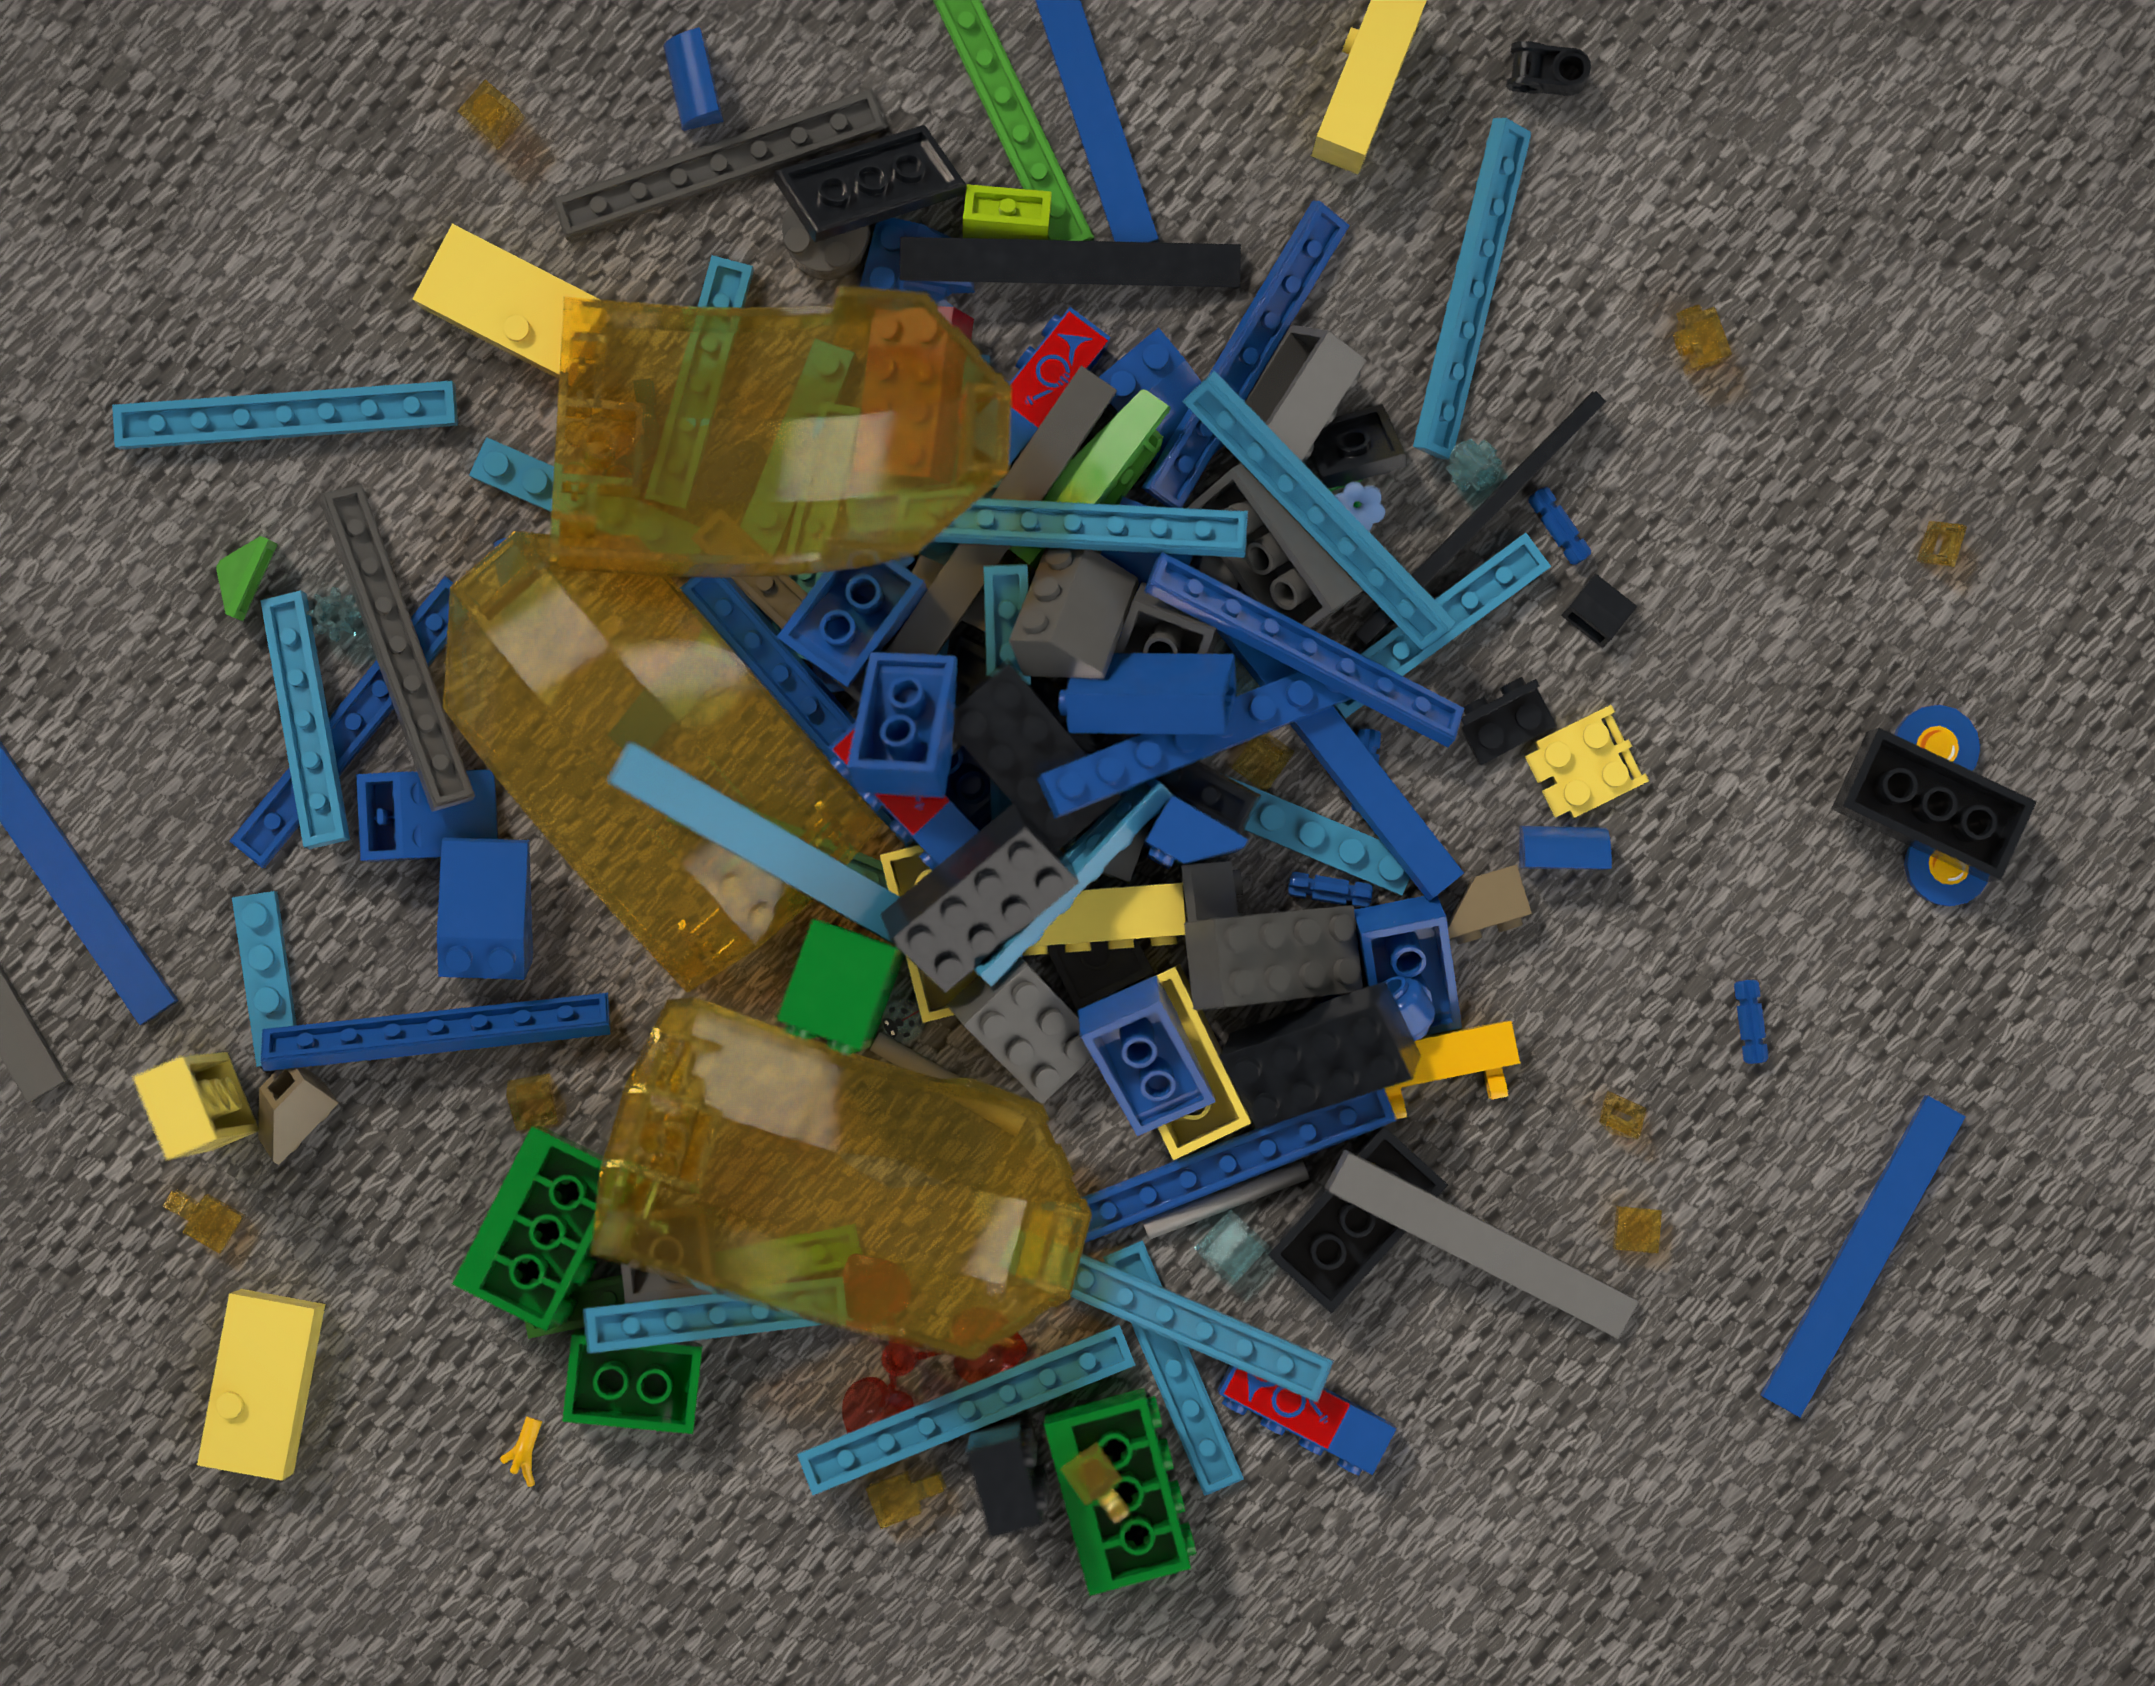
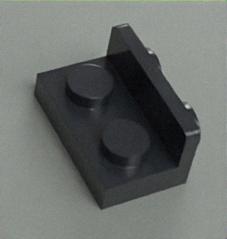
(1507, 721)

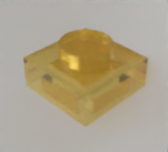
(1637, 1229)

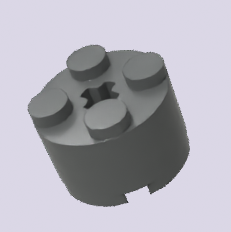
(828, 258)

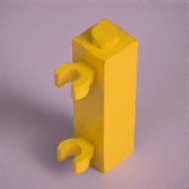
(1461, 1053)

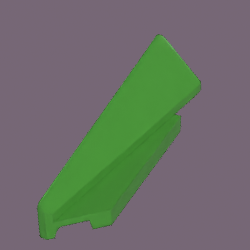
(1109, 462)

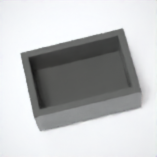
(1304, 386)
(1024, 1028)

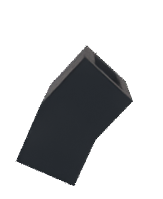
(1599, 610)

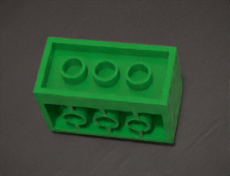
(840, 987)
(517, 1234)
(1105, 1549)

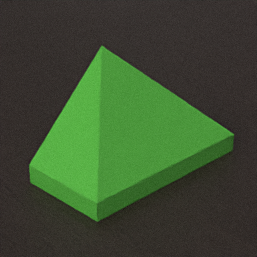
(242, 573)

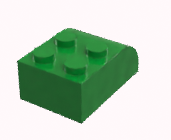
(633, 1386)

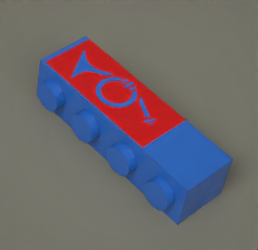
(1047, 371)
(928, 820)
(1327, 1425)

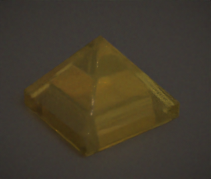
(1953, 538)
(1619, 1126)

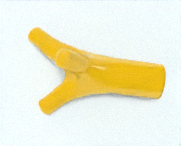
(523, 1450)

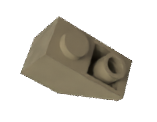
(1489, 901)
(290, 1108)

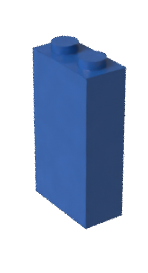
(1154, 695)

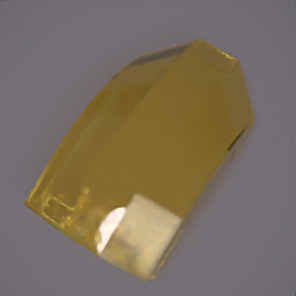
(768, 435)
(575, 664)
(836, 1186)

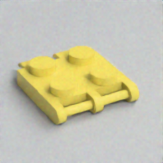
(1585, 765)

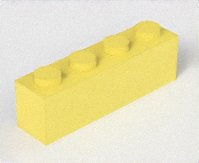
(1117, 917)

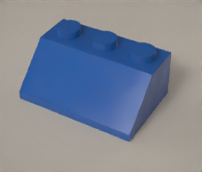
(1189, 837)

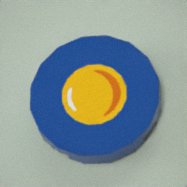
(1942, 732)
(1940, 881)

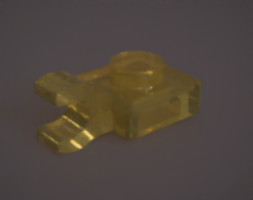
(209, 1221)
(1093, 1478)
(899, 1497)

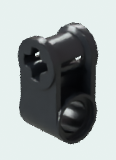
(1544, 69)

